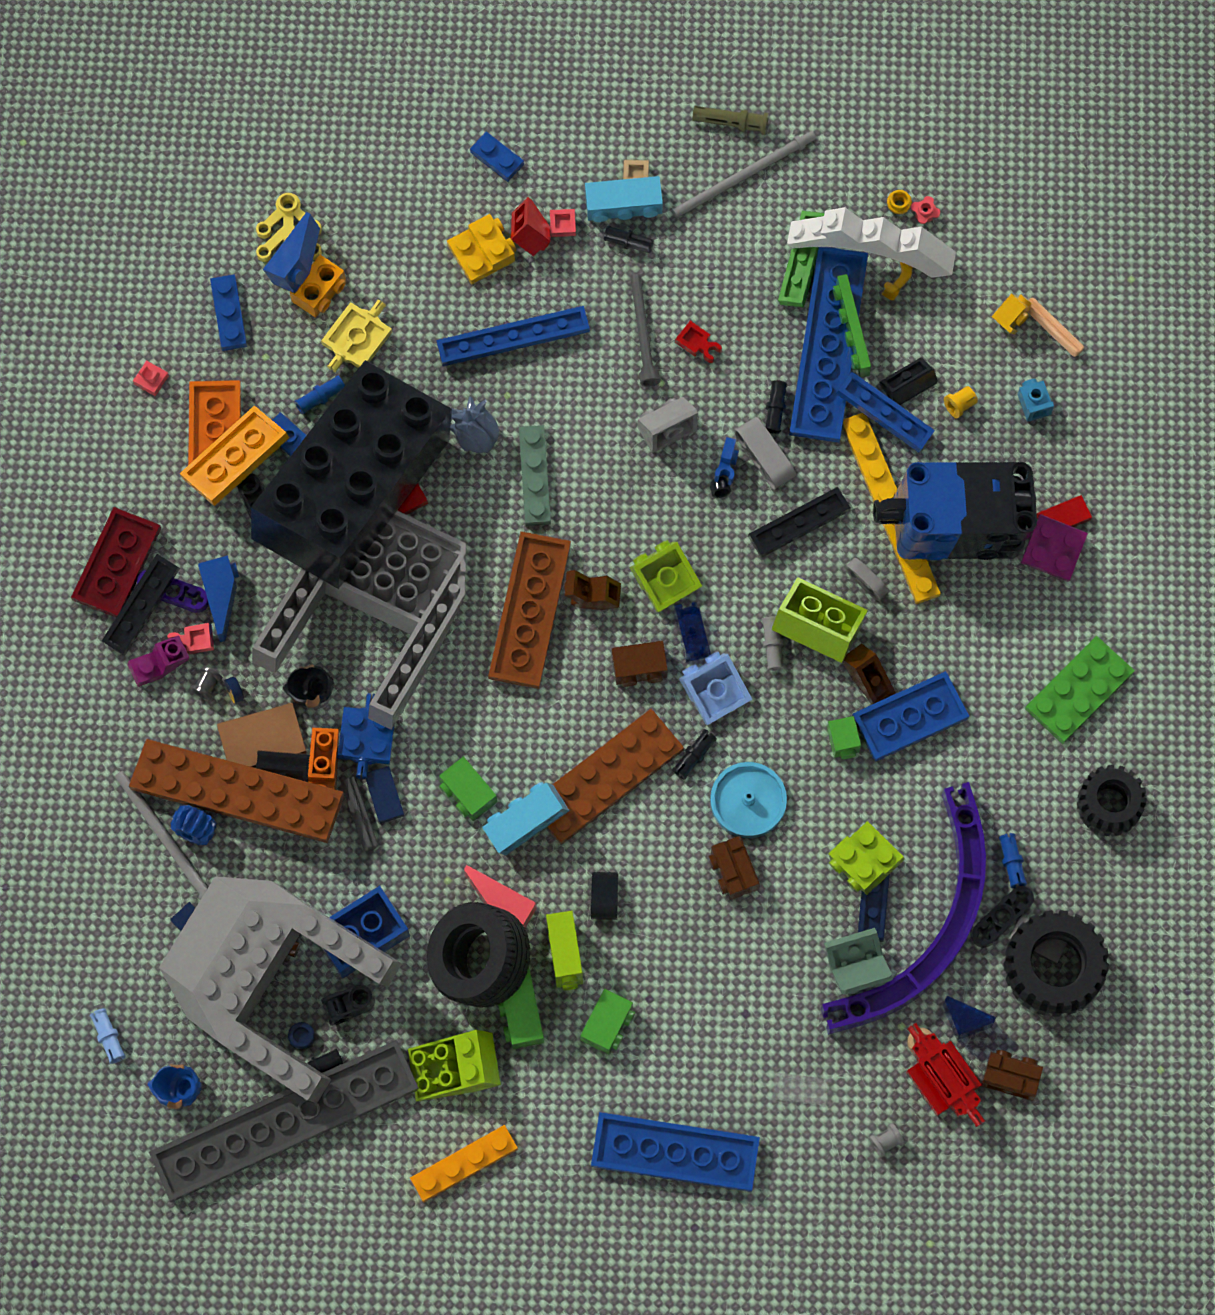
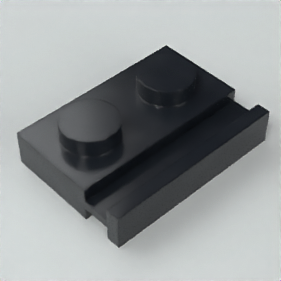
(283, 763)

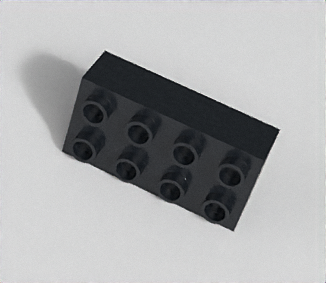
(350, 474)

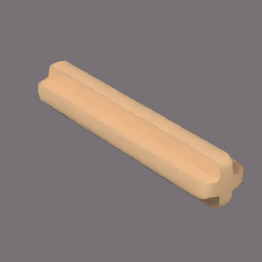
(1055, 328)

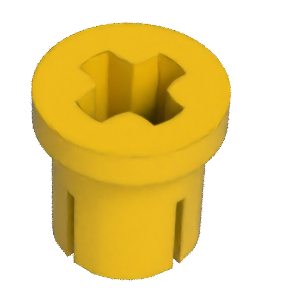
(960, 401)

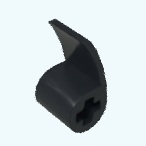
(604, 896)

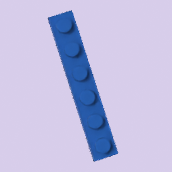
(513, 336)

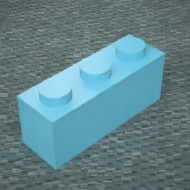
(623, 198)
(525, 818)

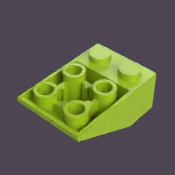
(454, 1065)

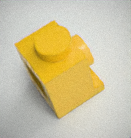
(1013, 312)

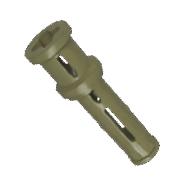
(742, 120)

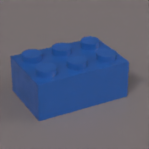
(373, 920)

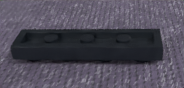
(799, 522)
(140, 604)

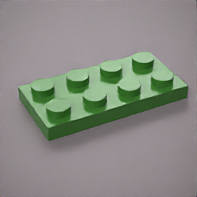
(1079, 689)

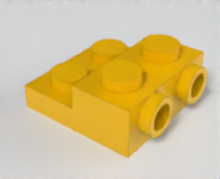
(482, 248)

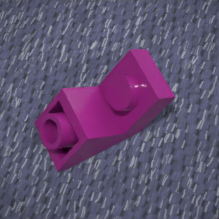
(161, 661)

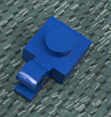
(728, 458)

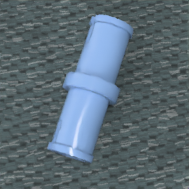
(107, 1036)

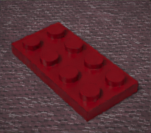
(116, 562)

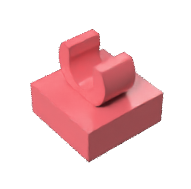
(150, 378)

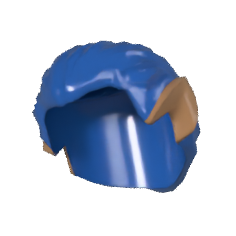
(175, 1086)

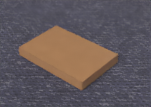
(265, 730)

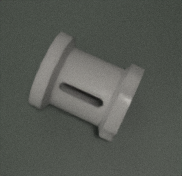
(886, 1140)

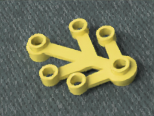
(288, 225)

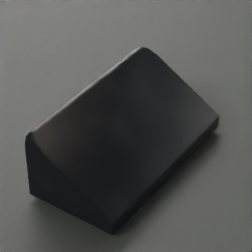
(909, 381)

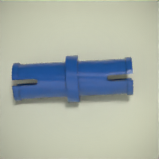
(319, 394)
(1012, 860)

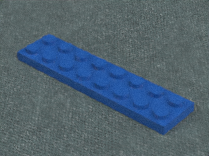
(825, 355)

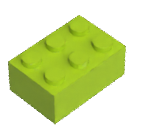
(819, 619)

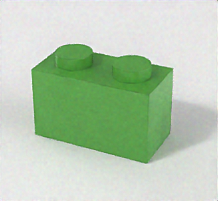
(467, 789)
(607, 1022)

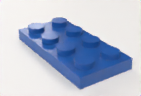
(910, 716)

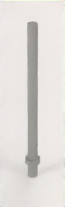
(797, 143)
(162, 834)

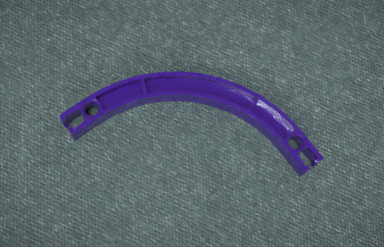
(949, 941)

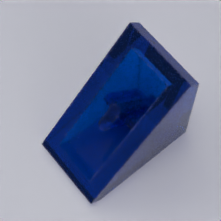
(966, 1019)

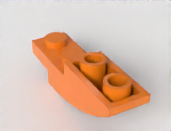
(323, 757)

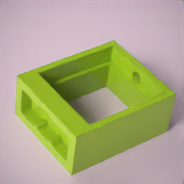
(564, 950)

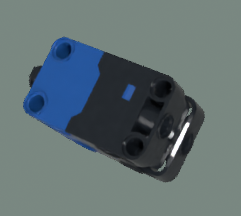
(961, 510)

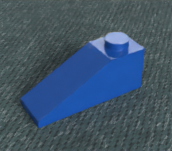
(294, 257)
(220, 587)

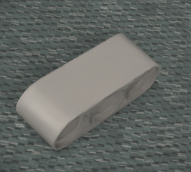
(765, 453)

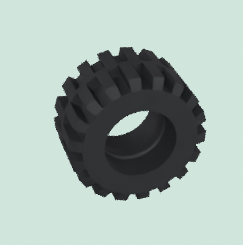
(1123, 783)

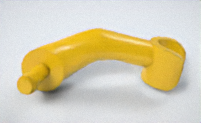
(892, 290)

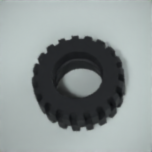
(1078, 936)

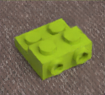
(665, 575)
(865, 858)

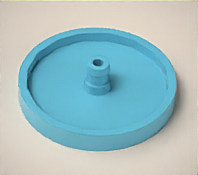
(748, 800)

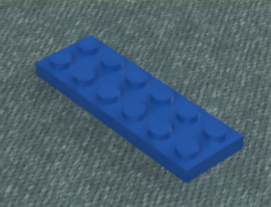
(675, 1152)

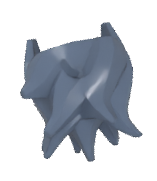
(475, 427)

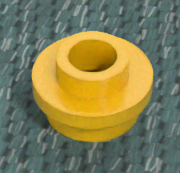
(900, 195)

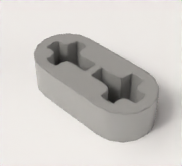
(866, 579)

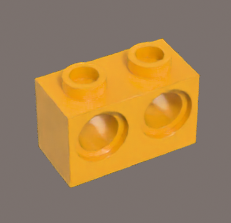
(315, 285)

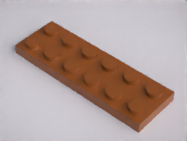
(529, 610)
(613, 772)

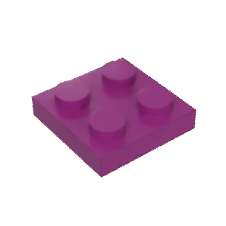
(1054, 548)

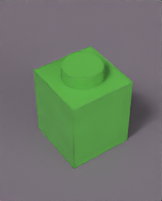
(844, 737)

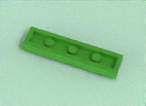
(799, 271)
(854, 336)

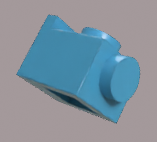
(1035, 407)

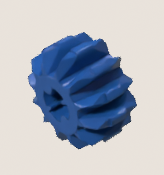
(193, 825)

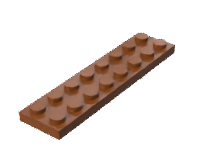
(237, 790)

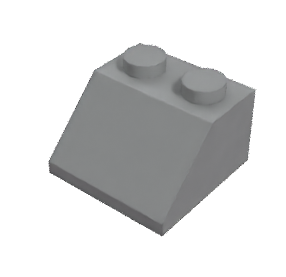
(668, 423)

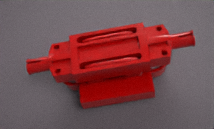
(944, 1076)

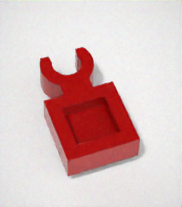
(696, 340)

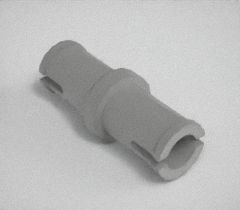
(773, 645)

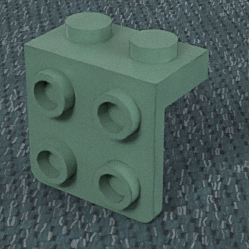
(857, 962)

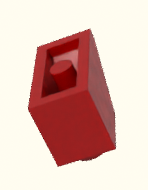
(530, 228)

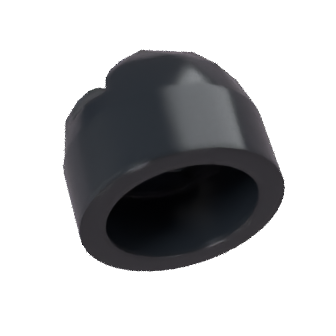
(721, 488)

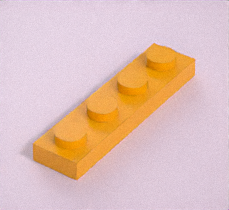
(463, 1163)

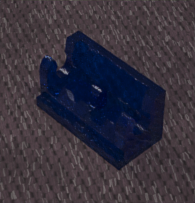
(691, 632)

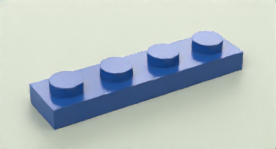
(885, 412)

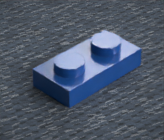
(497, 156)

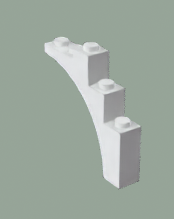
(878, 236)

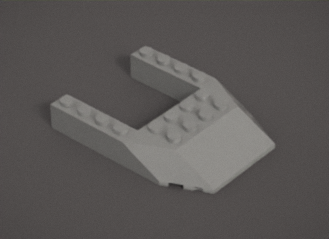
(404, 579)
(234, 952)

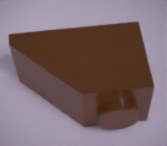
(868, 674)

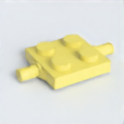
(356, 335)

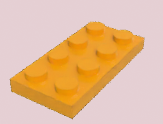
(234, 455)

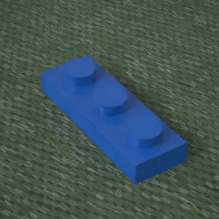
(228, 312)

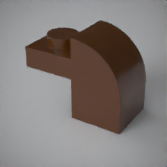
(593, 592)

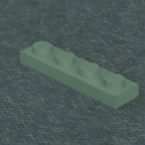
(534, 475)

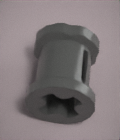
(206, 683)

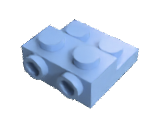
(715, 687)

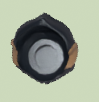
(309, 686)

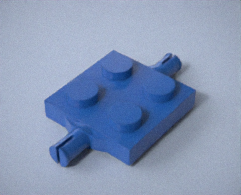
(364, 739)

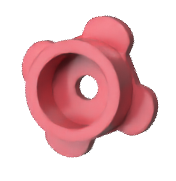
(922, 216)

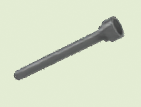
(649, 375)

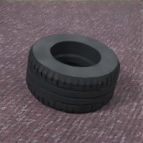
(449, 951)

